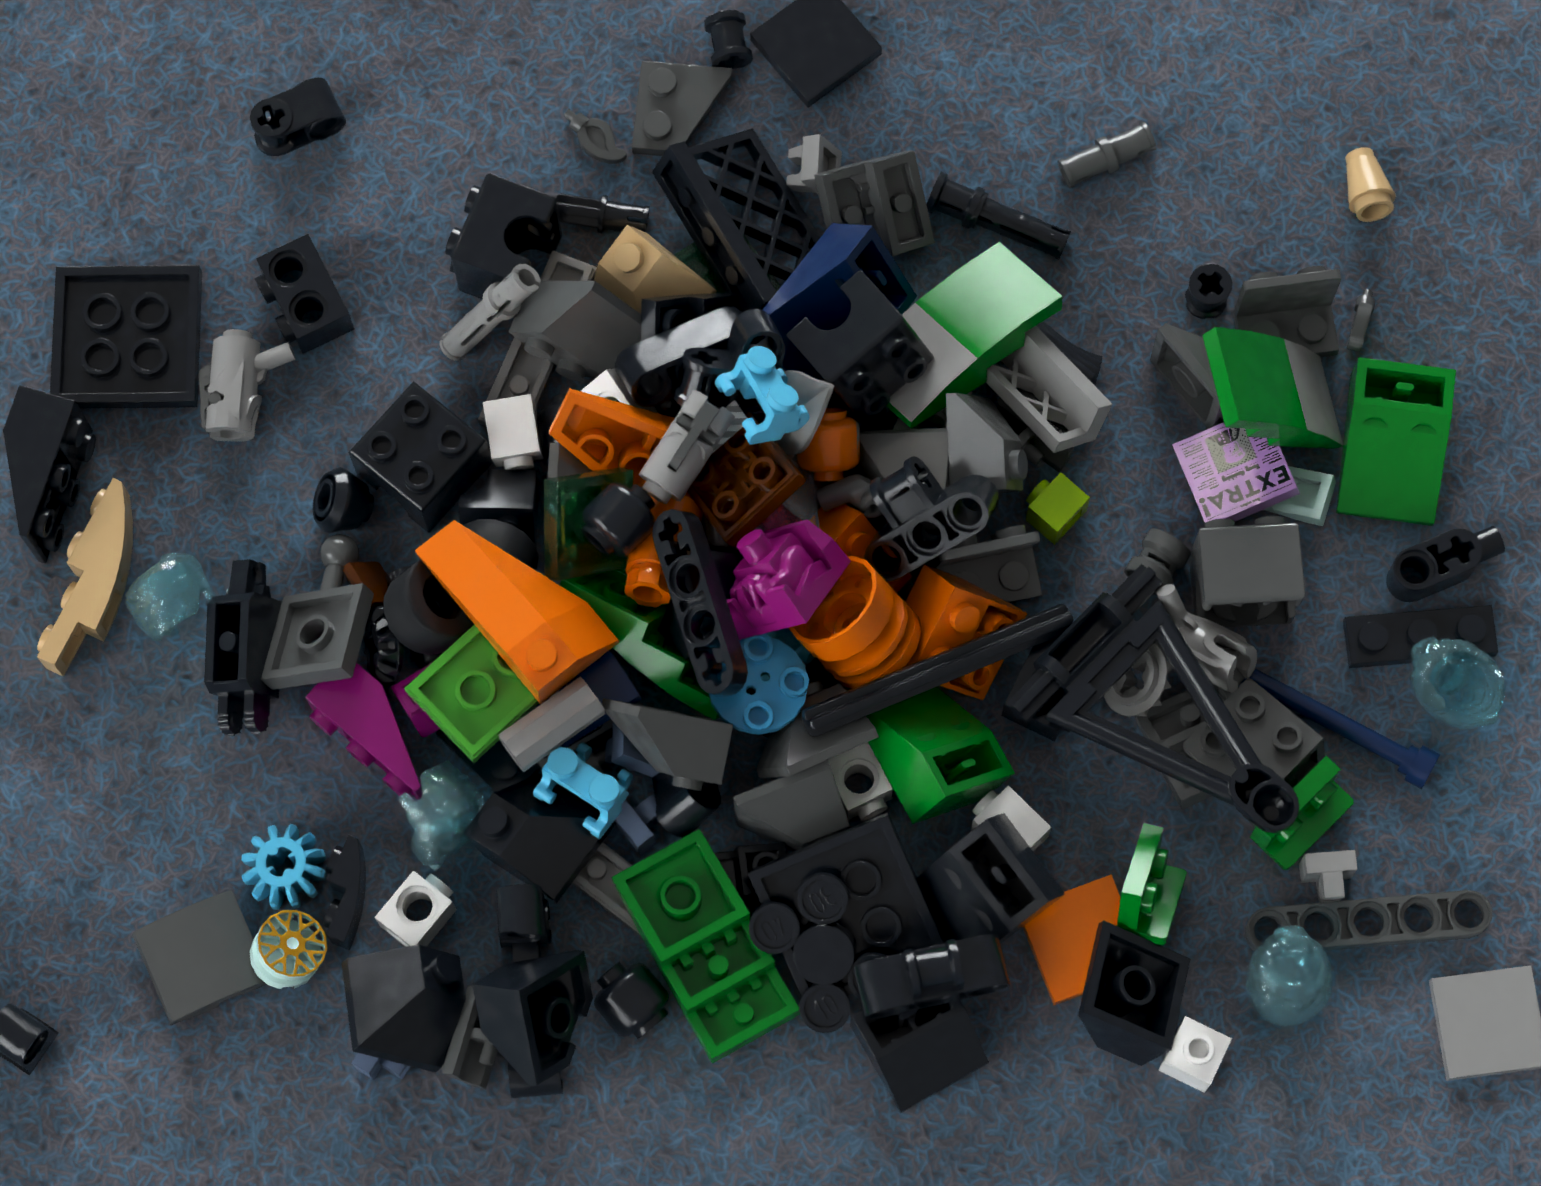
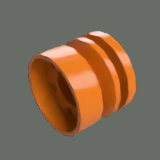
(861, 627)

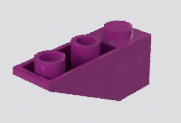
(365, 718)

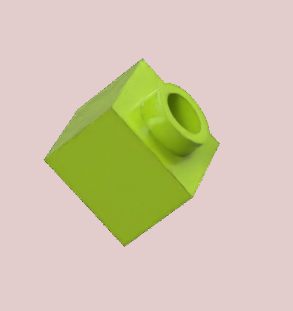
(1056, 507)

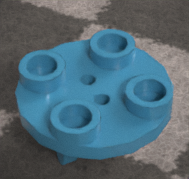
(775, 700)

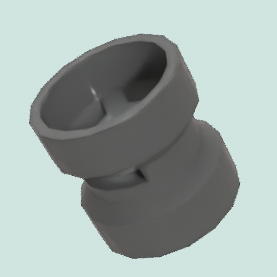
(1162, 554)

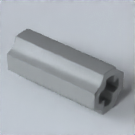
(551, 724)

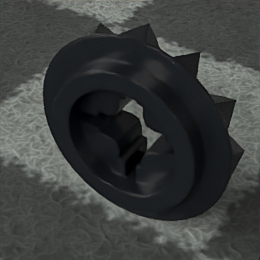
(382, 648)

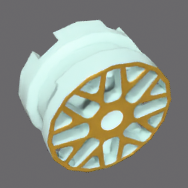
(287, 950)

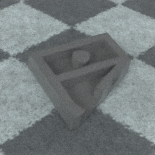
(673, 103)

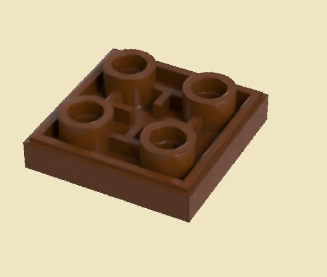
(744, 485)

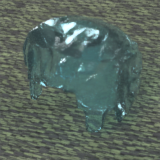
(167, 594)
(1457, 682)
(441, 813)
(1289, 977)

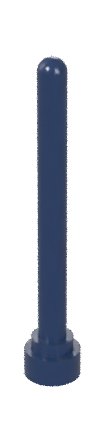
(1412, 762)

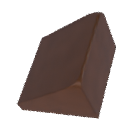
(372, 575)

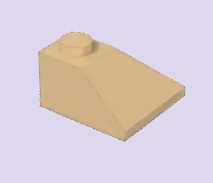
(643, 268)

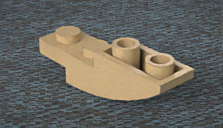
(103, 563)

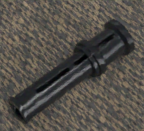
(976, 208)

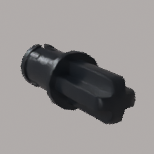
(600, 213)

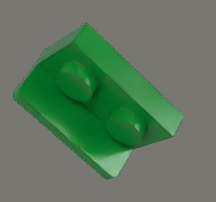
(1319, 808)
(1150, 889)

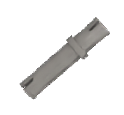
(499, 303)

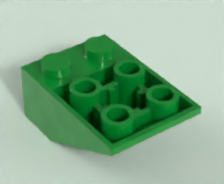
(1395, 440)
(936, 754)

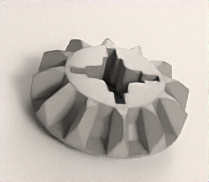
(1131, 700)

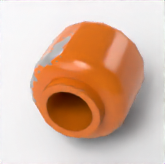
(832, 447)

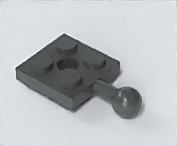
(330, 613)

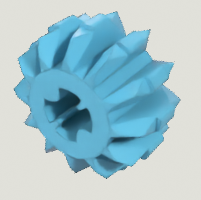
(293, 880)

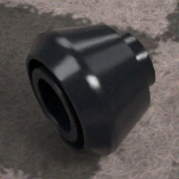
(341, 501)

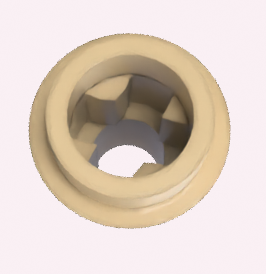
(1368, 187)

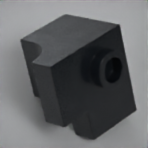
(506, 497)

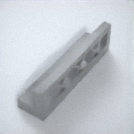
(1060, 387)

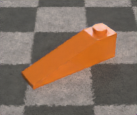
(608, 432)
(525, 616)

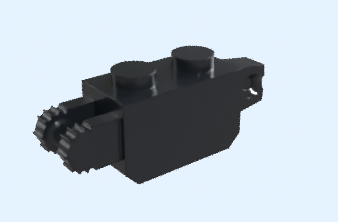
(237, 648)

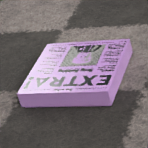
(1234, 472)

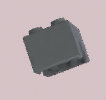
(1247, 572)

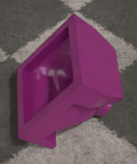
(783, 577)

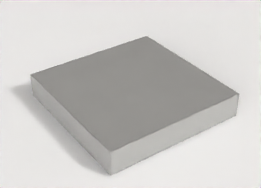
(1487, 1022)

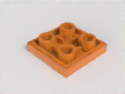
(1066, 934)

